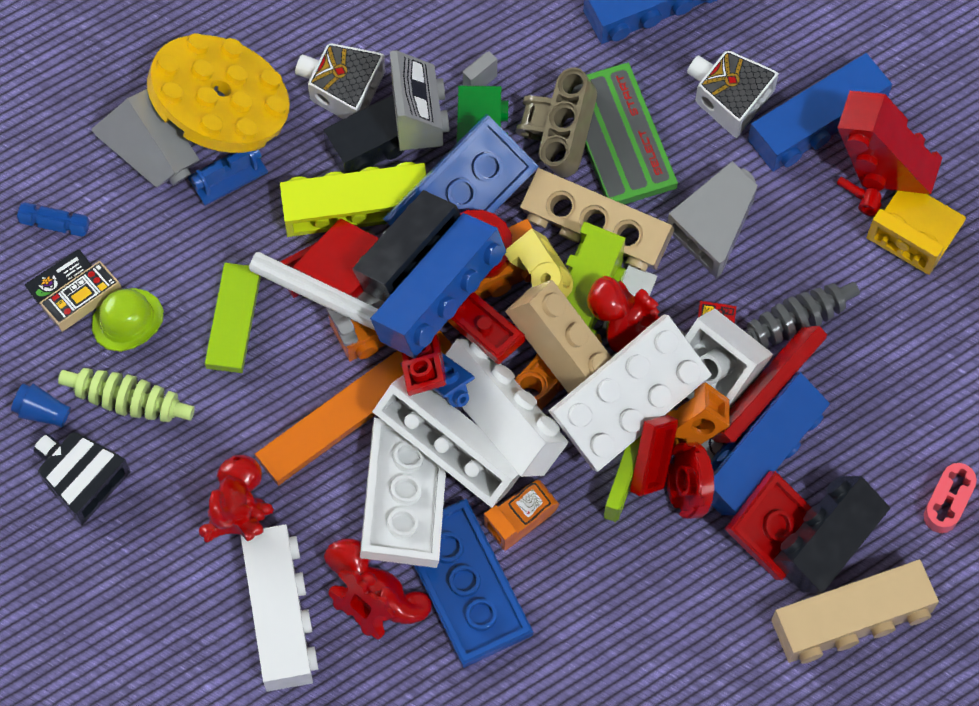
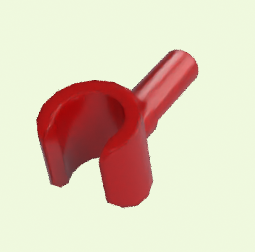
(870, 198)

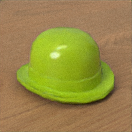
(127, 319)

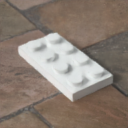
(630, 388)
(401, 502)

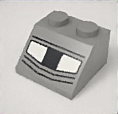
(417, 102)

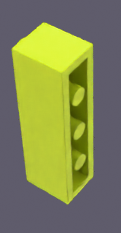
(356, 197)

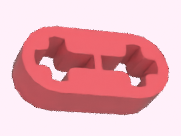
(958, 501)

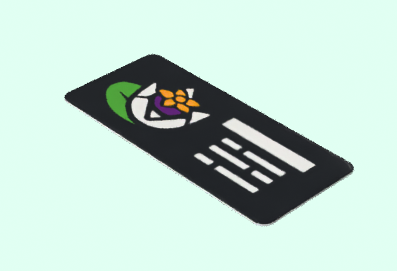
(57, 276)

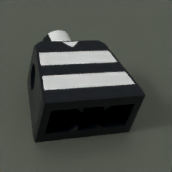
(80, 473)

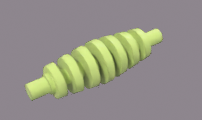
(126, 395)

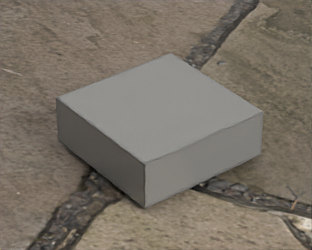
(481, 71)

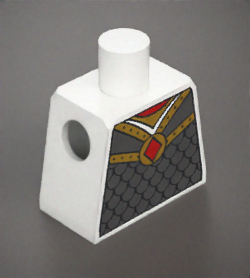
(342, 78)
(732, 89)

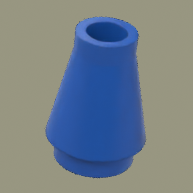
(37, 405)

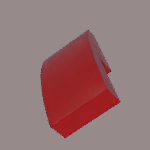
(425, 370)

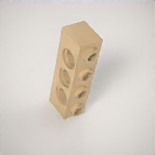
(548, 189)

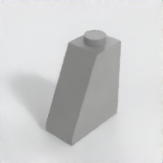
(146, 141)
(714, 216)

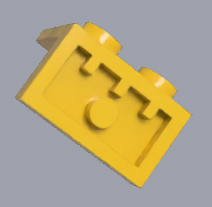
(916, 229)

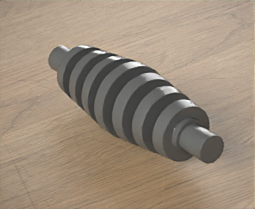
(800, 312)

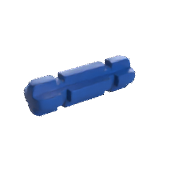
(53, 219)

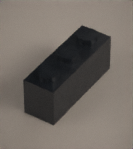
(364, 137)
(405, 244)
(831, 533)

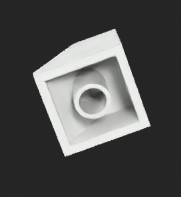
(728, 354)

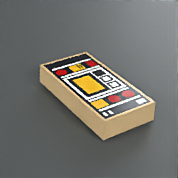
(80, 296)

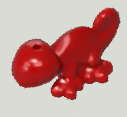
(624, 313)
(233, 505)
(371, 592)

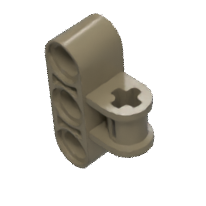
(545, 118)

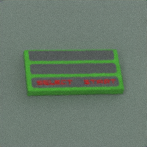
(624, 139)

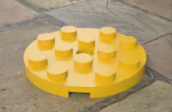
(183, 91)

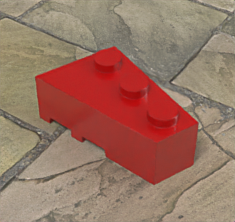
(884, 147)

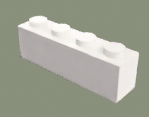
(508, 412)
(448, 440)
(277, 609)

